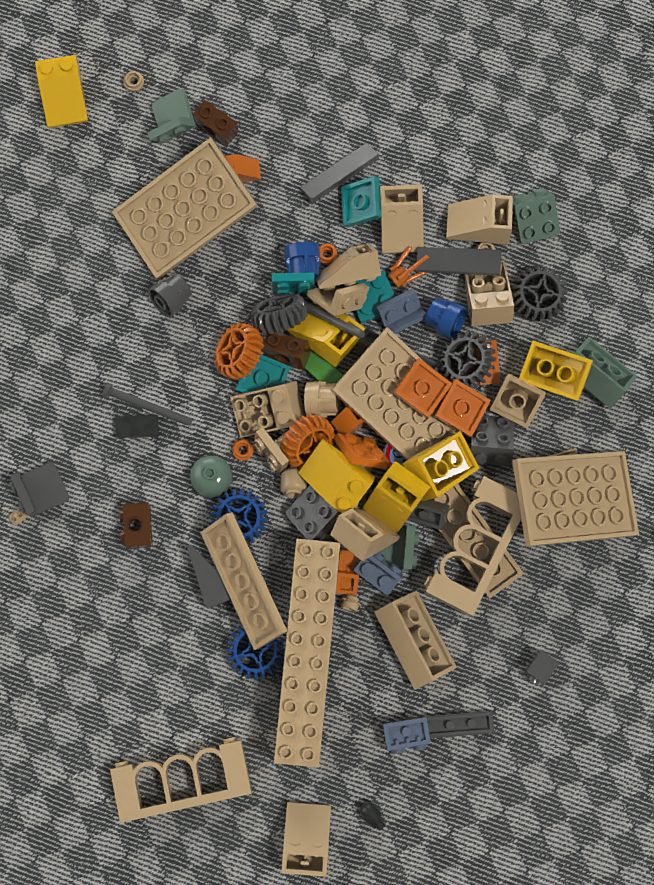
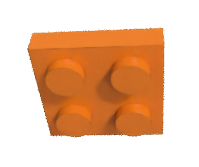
(422, 388)
(462, 408)
(361, 451)

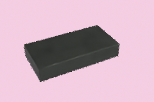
(137, 426)

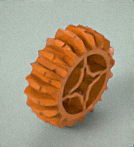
(238, 351)
(305, 437)

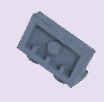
(401, 311)
(379, 572)
(406, 734)

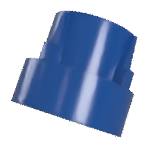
(302, 257)
(446, 317)

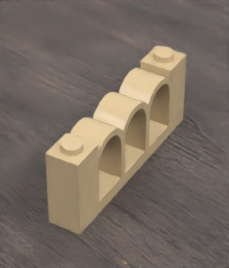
(453, 594)
(128, 793)

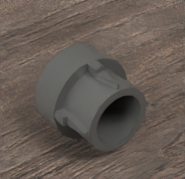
(170, 294)

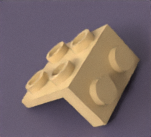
(340, 300)

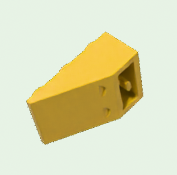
(325, 338)
(396, 496)

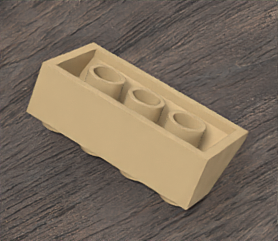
(415, 640)

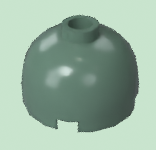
(211, 476)

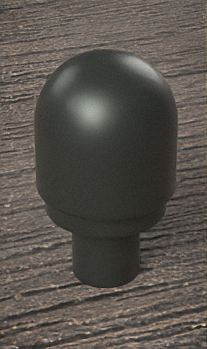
(372, 815)

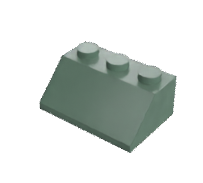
(608, 376)

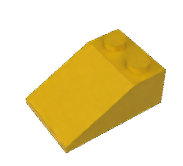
(61, 91)
(556, 370)
(443, 465)
(335, 478)

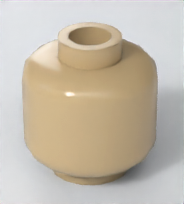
(292, 483)

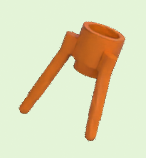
(400, 275)

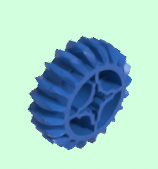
(245, 509)
(261, 668)

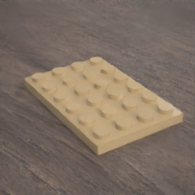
(184, 208)
(369, 393)
(575, 498)

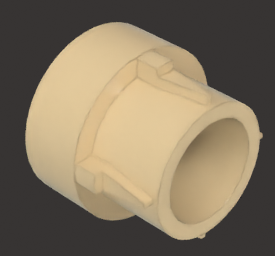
(320, 399)

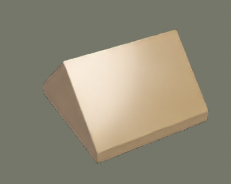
(517, 400)

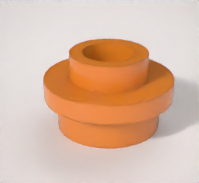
(327, 248)
(242, 443)

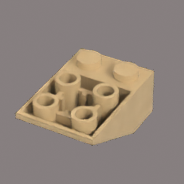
(401, 218)
(481, 219)
(353, 265)
(489, 298)
(271, 409)
(362, 533)
(306, 839)

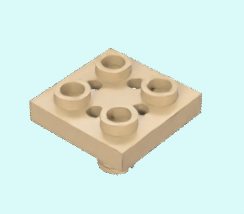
(271, 450)

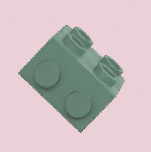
(172, 116)
(536, 215)
(402, 551)

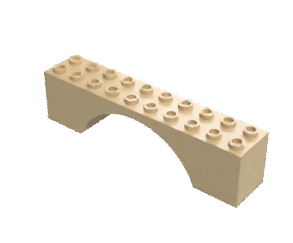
(307, 653)

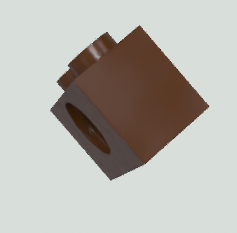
(215, 123)
(287, 349)
(136, 512)

